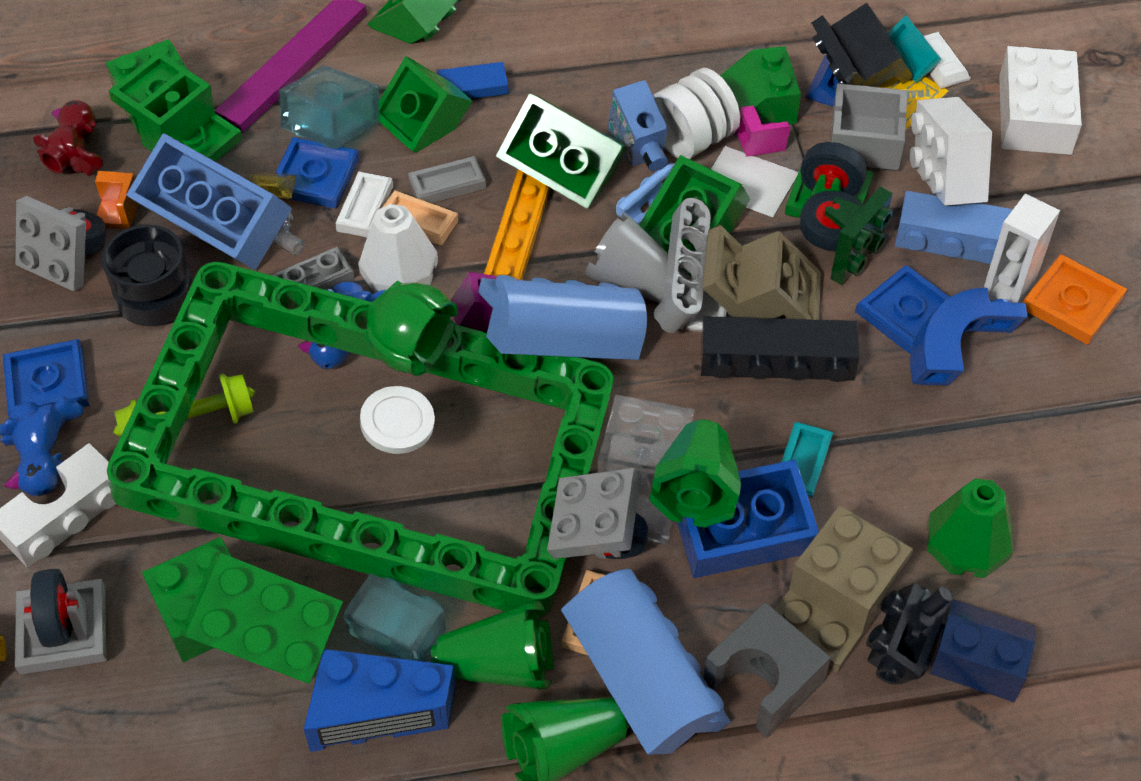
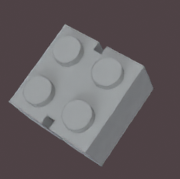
(870, 123)

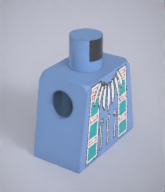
(639, 125)

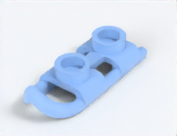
(645, 193)

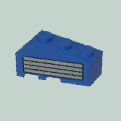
(376, 697)

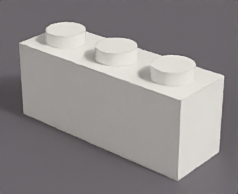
(1020, 249)

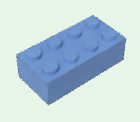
(209, 201)

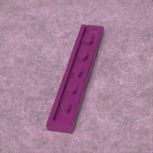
(290, 62)

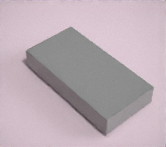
(447, 180)

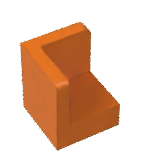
(115, 207)

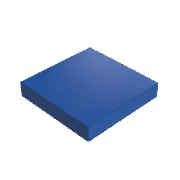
(319, 171)
(901, 306)
(46, 375)

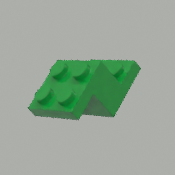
(174, 103)

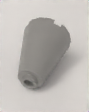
(631, 260)

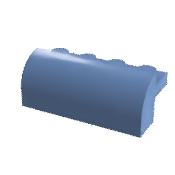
(564, 318)
(644, 662)

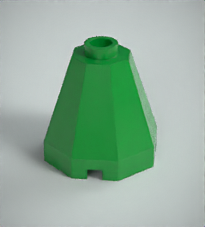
(697, 476)
(972, 530)

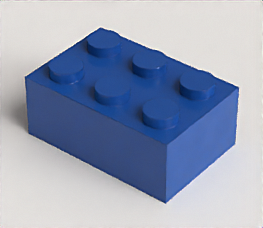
(768, 524)

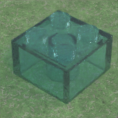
(329, 106)

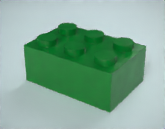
(261, 617)

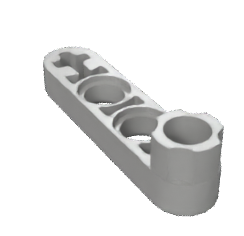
(676, 311)

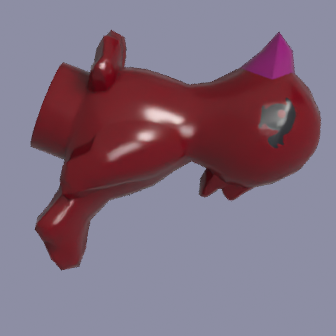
(66, 144)

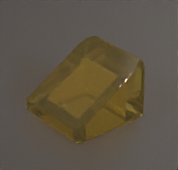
(276, 183)

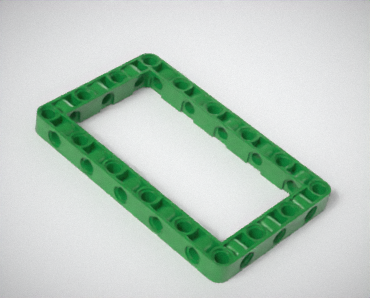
(325, 534)

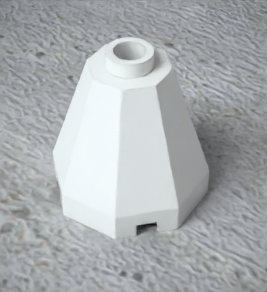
(396, 250)

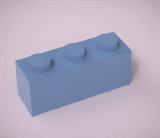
(949, 230)

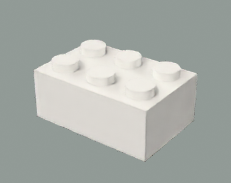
(1039, 100)
(951, 150)

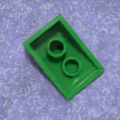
(688, 179)

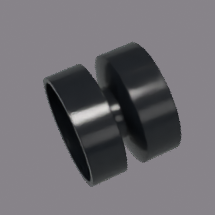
(147, 274)

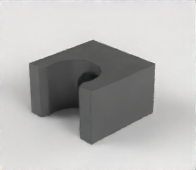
(779, 655)

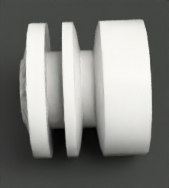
(697, 112)

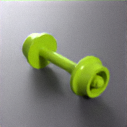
(235, 397)

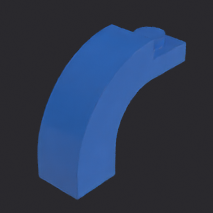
(937, 348)

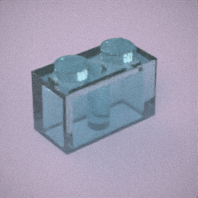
(394, 619)

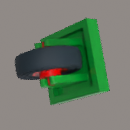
(829, 168)

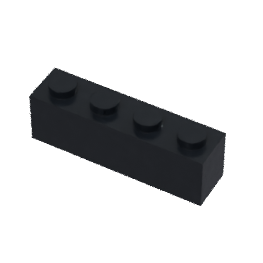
(779, 348)

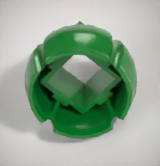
(410, 326)

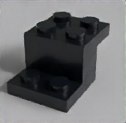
(860, 49)

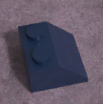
(984, 650)

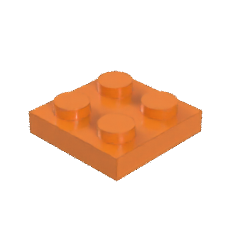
(1074, 299)

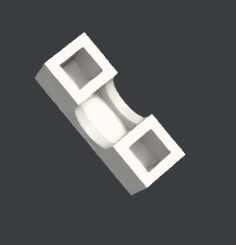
(36, 529)

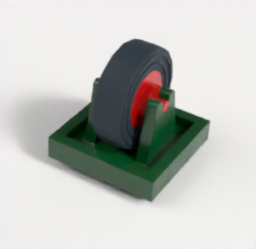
(845, 226)

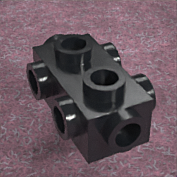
(907, 633)

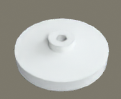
(397, 419)

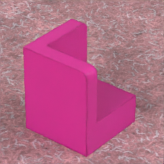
(759, 137)

